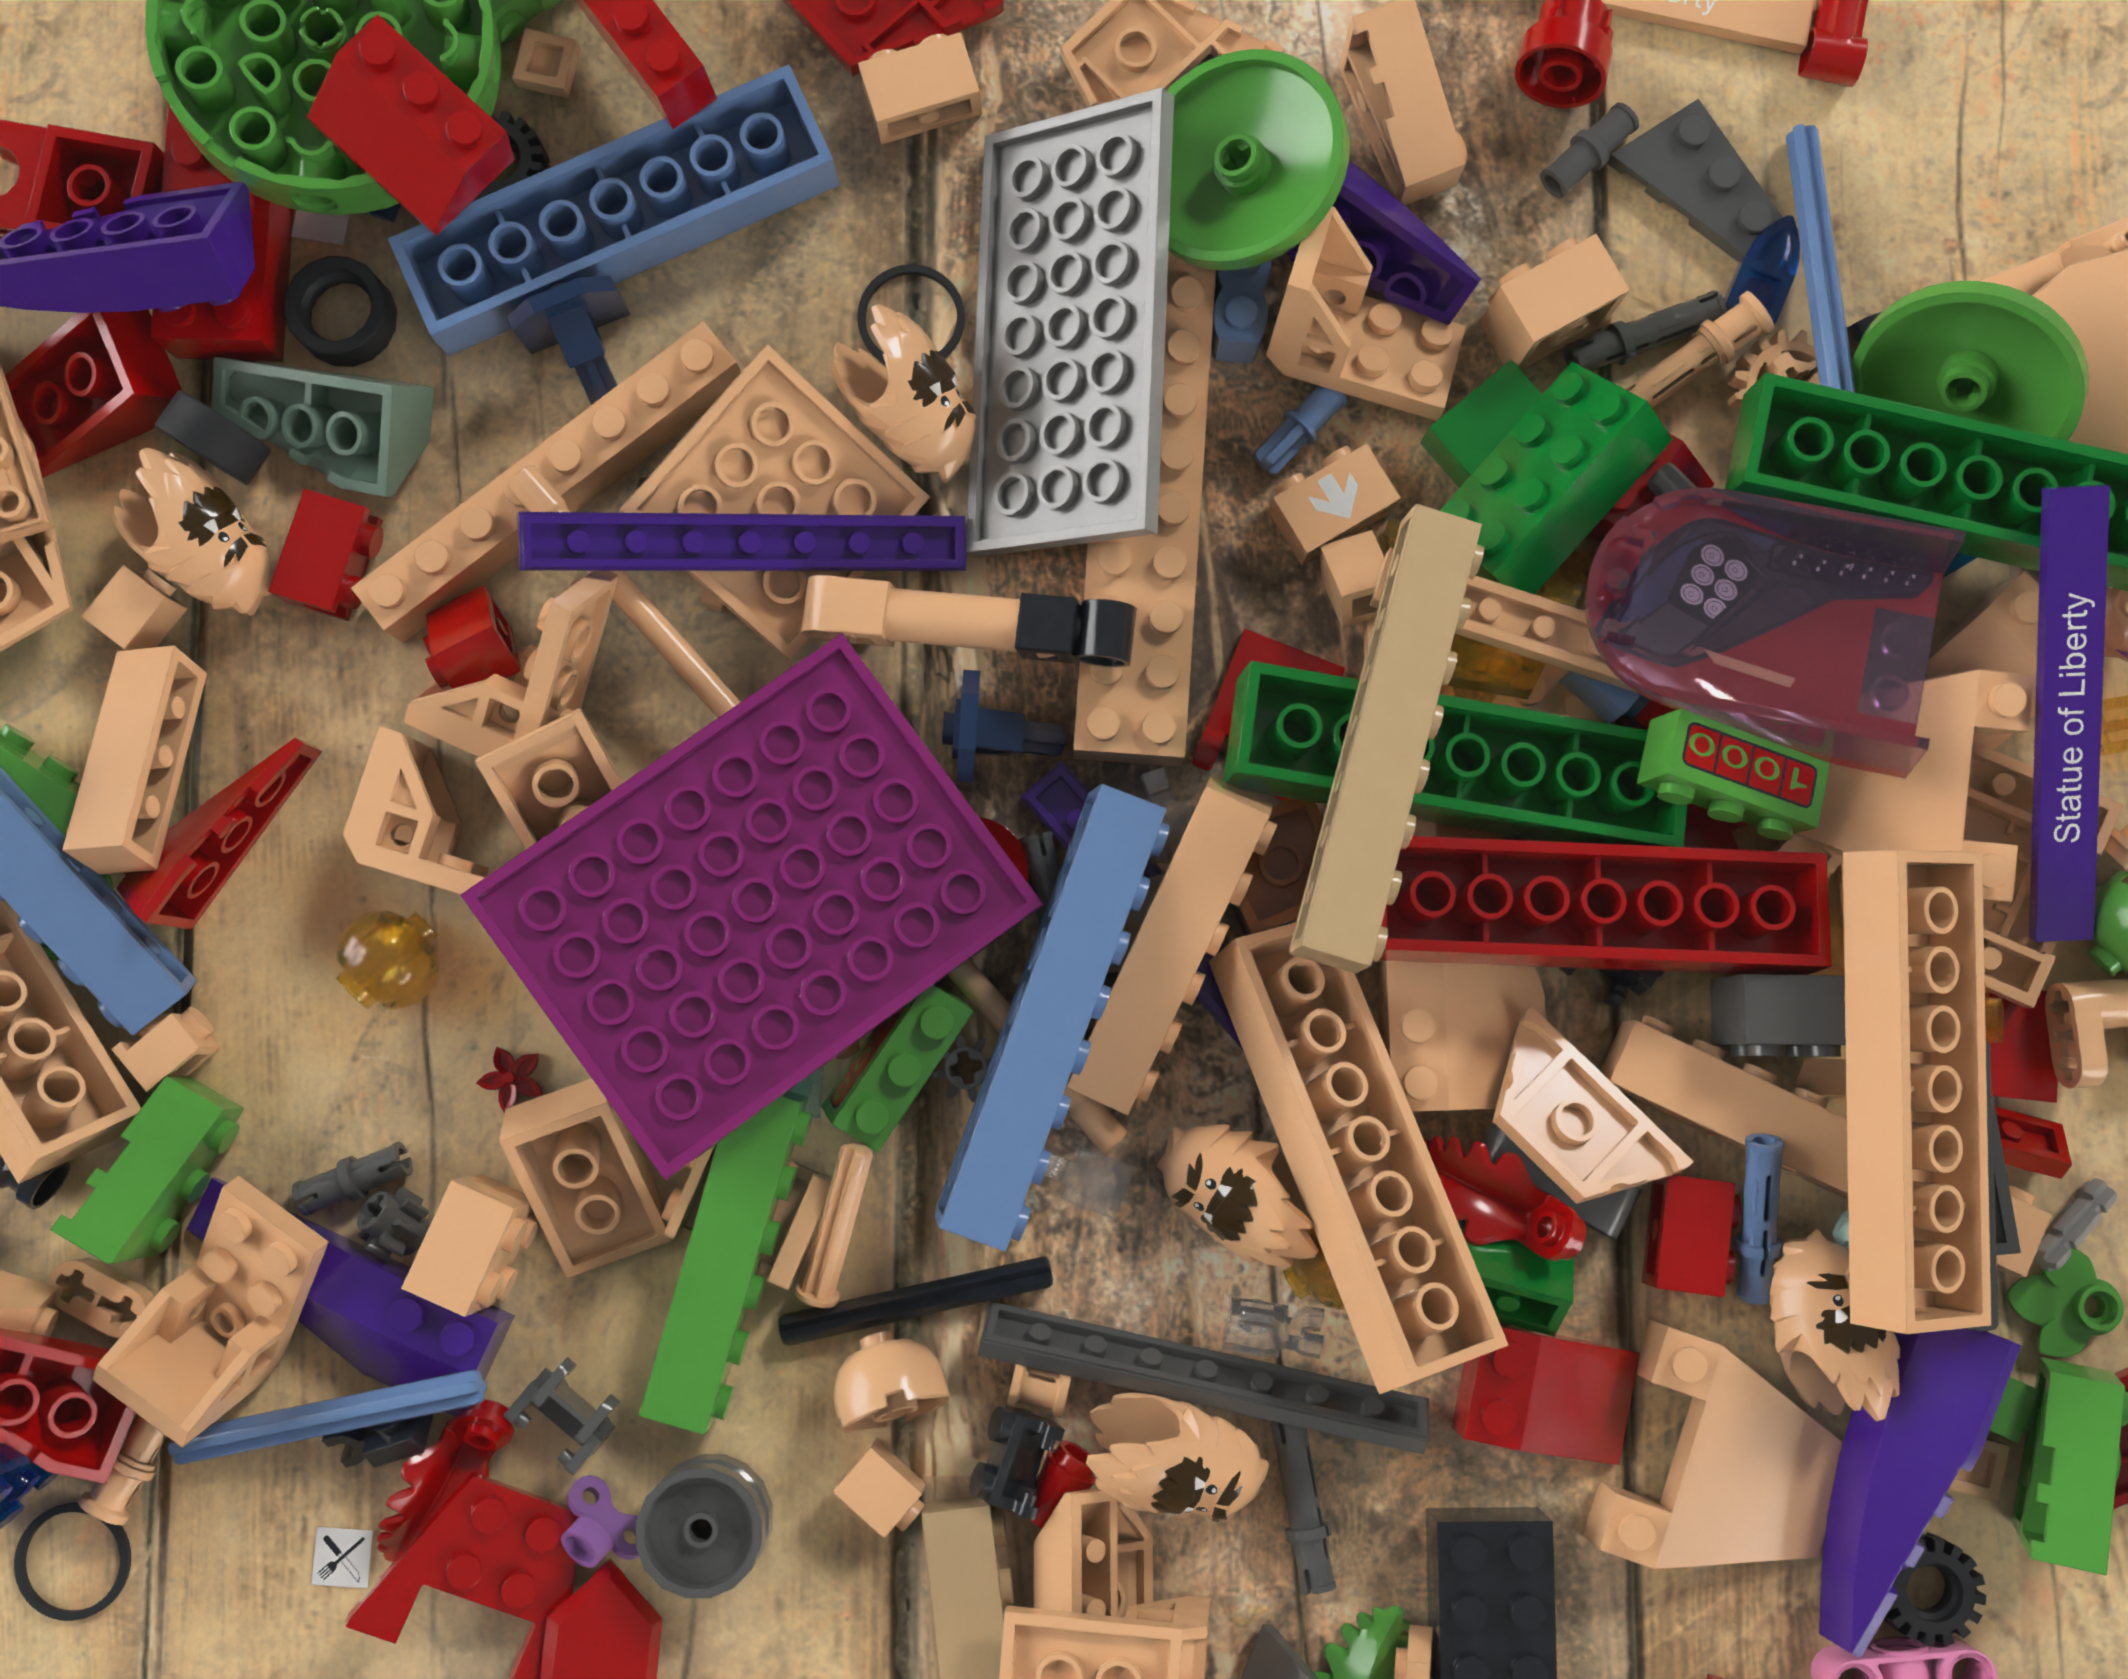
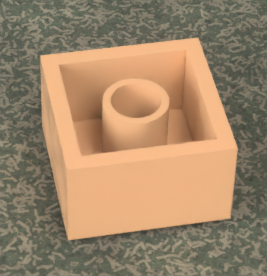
(1553, 302)
(472, 1245)

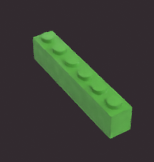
(722, 1267)

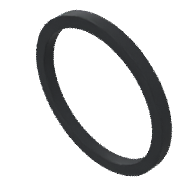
(910, 269)
(35, 1600)

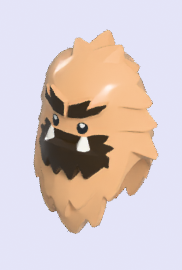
(911, 399)
(194, 533)
(1238, 1193)
(1813, 1332)
(1174, 1458)

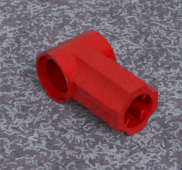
(1835, 43)

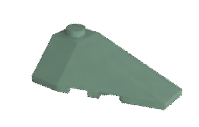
(344, 425)

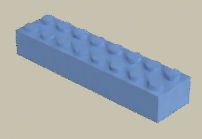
(618, 208)
(1049, 1017)

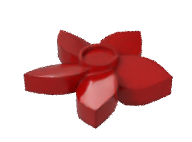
(511, 1077)

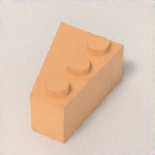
(1402, 101)

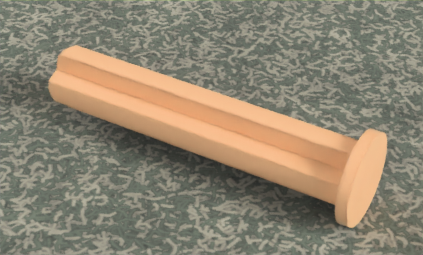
(835, 1227)

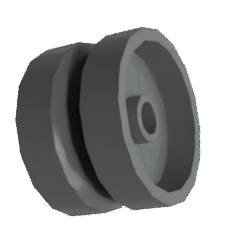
(709, 1559)

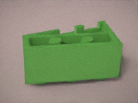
(156, 1174)
(2071, 1466)

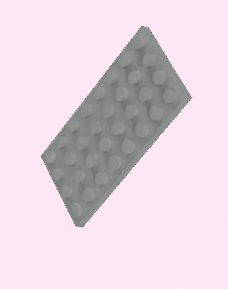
(1071, 328)

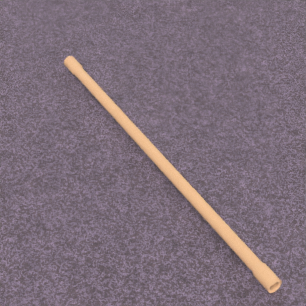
(540, 496)

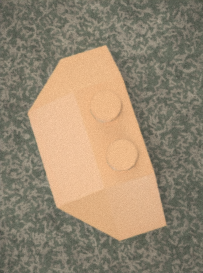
(1093, 1557)

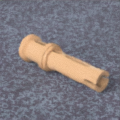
(1713, 344)
(132, 1467)

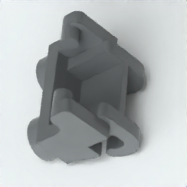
(568, 1411)

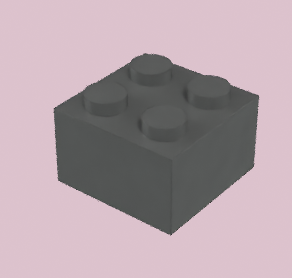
(1774, 1011)

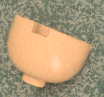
(887, 1383)

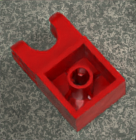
(72, 172)

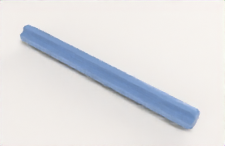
(1819, 258)
(333, 1416)

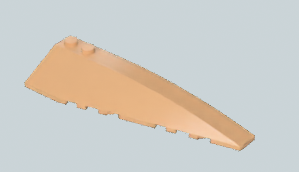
(1451, 1021)

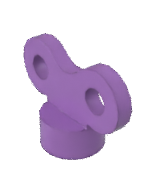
(597, 1526)

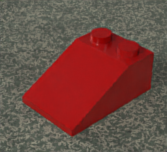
(91, 387)
(1548, 1396)

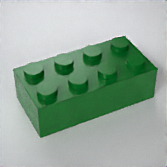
(1557, 476)

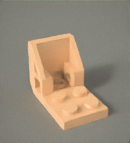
(1356, 342)
(547, 687)
(404, 810)
(221, 1321)
(1149, 1643)

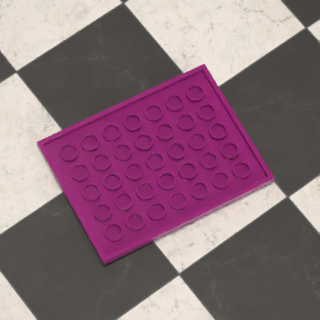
(751, 904)

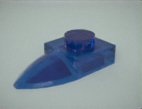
(1768, 267)

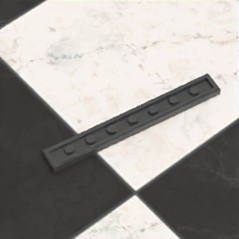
(1205, 1377)

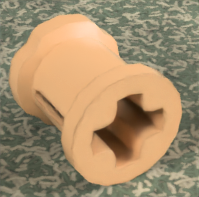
(1039, 1389)

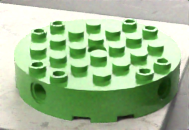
(252, 68)

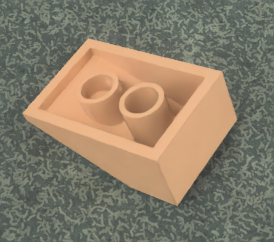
(1994, 637)
(549, 776)
(583, 1177)

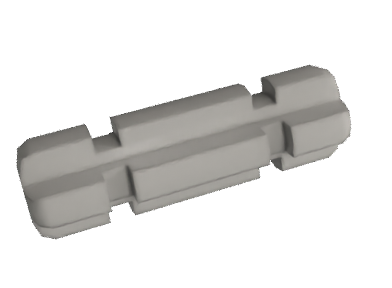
(2074, 1224)

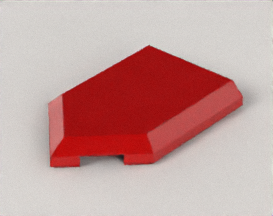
(602, 1631)

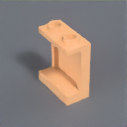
(797, 1216)

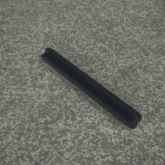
(916, 1301)

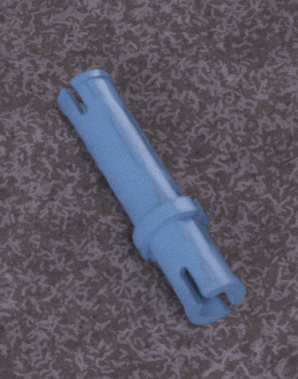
(1758, 1237)

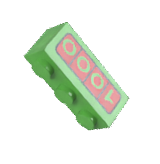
(1733, 774)
(895, 1066)

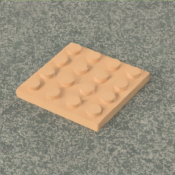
(774, 451)

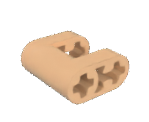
(2076, 1025)

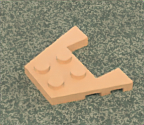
(1147, 46)

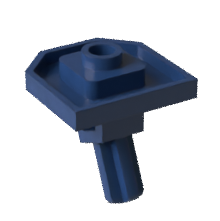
(570, 317)
(993, 732)

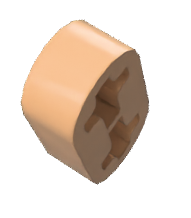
(108, 1286)

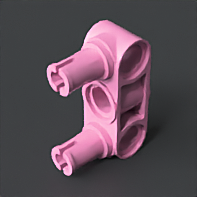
(1903, 1660)

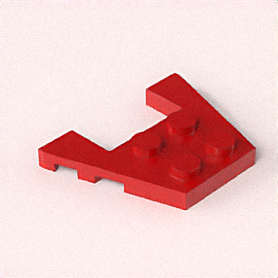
(862, 27)
(489, 1549)

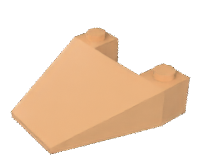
(1930, 805)
(1744, 1477)

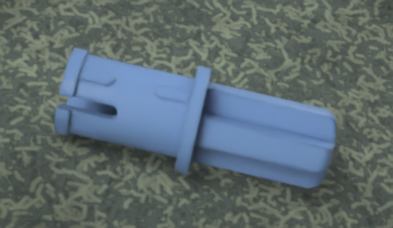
(1298, 429)

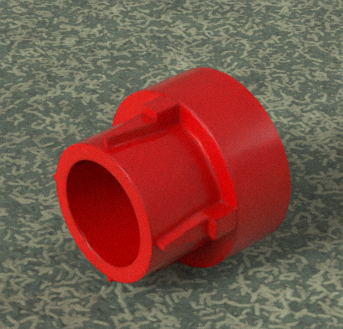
(1566, 53)

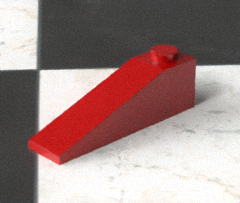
(214, 840)
(56, 1409)

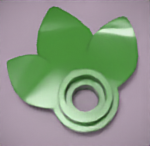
(2057, 1305)

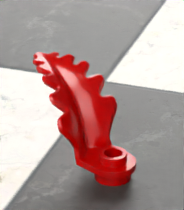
(1504, 1201)
(434, 1475)

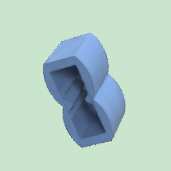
(1239, 313)

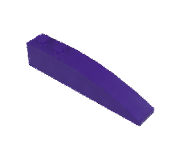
(151, 256)
(1406, 256)
(375, 1323)
(1899, 1471)

